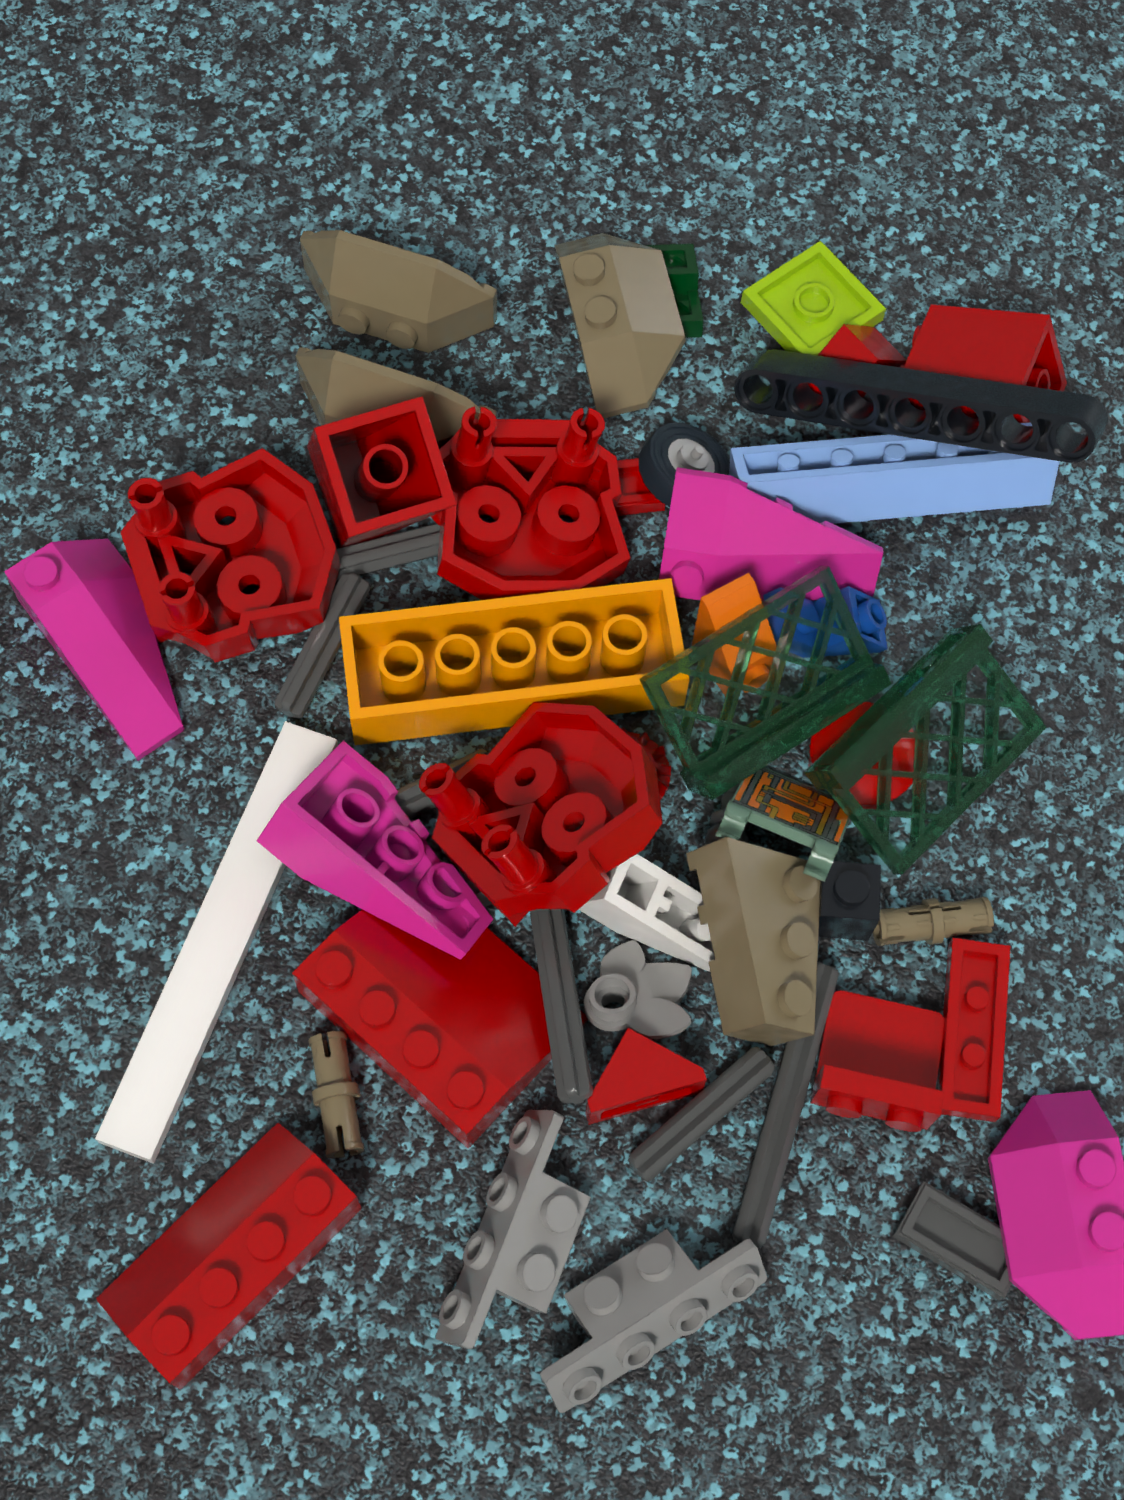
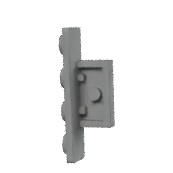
(520, 1237)
(642, 1308)

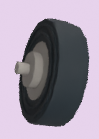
(680, 447)

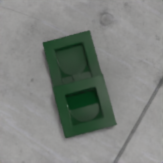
(684, 276)

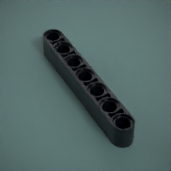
(939, 395)

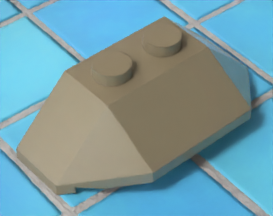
(395, 291)
(621, 318)
(350, 386)

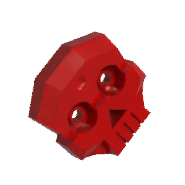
(526, 479)
(273, 543)
(521, 838)

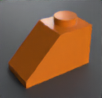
(720, 609)

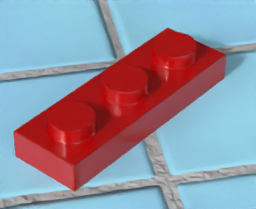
(974, 1029)

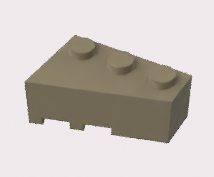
(762, 939)

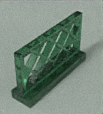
(892, 717)
(776, 728)

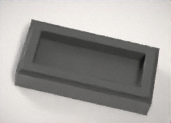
(955, 1239)

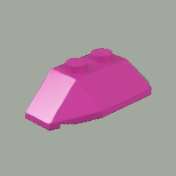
(1063, 1211)

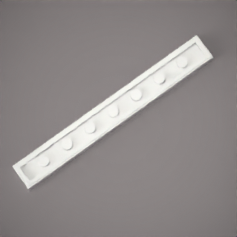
(209, 959)

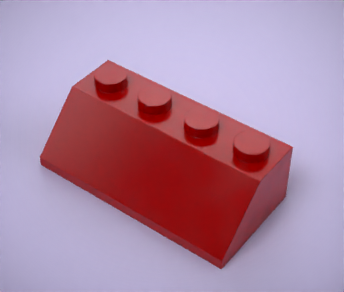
(229, 1255)

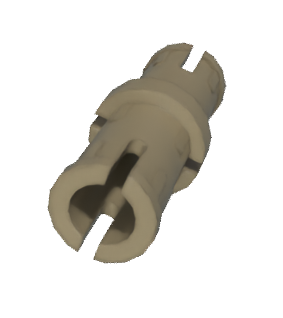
(934, 921)
(336, 1094)

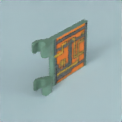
(791, 812)

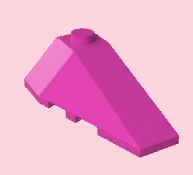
(362, 847)

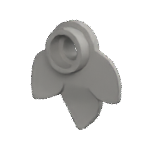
(644, 989)

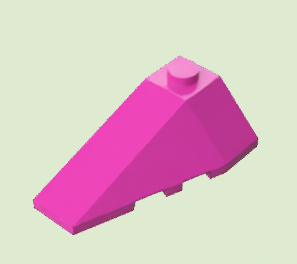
(726, 531)
(98, 625)

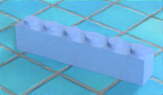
(891, 477)

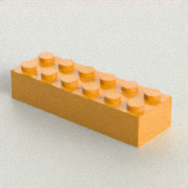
(494, 657)

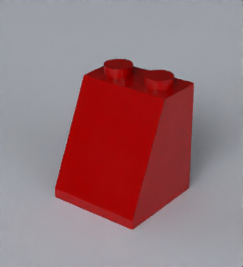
(989, 347)
(380, 471)

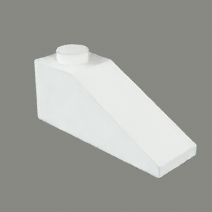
(653, 910)

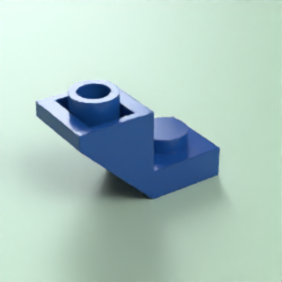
(865, 610)

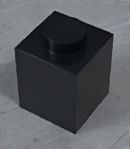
(850, 901)

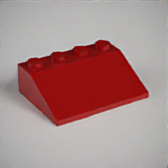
(440, 1026)

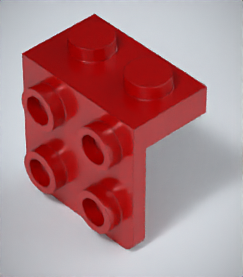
(880, 1062)

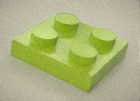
(810, 301)

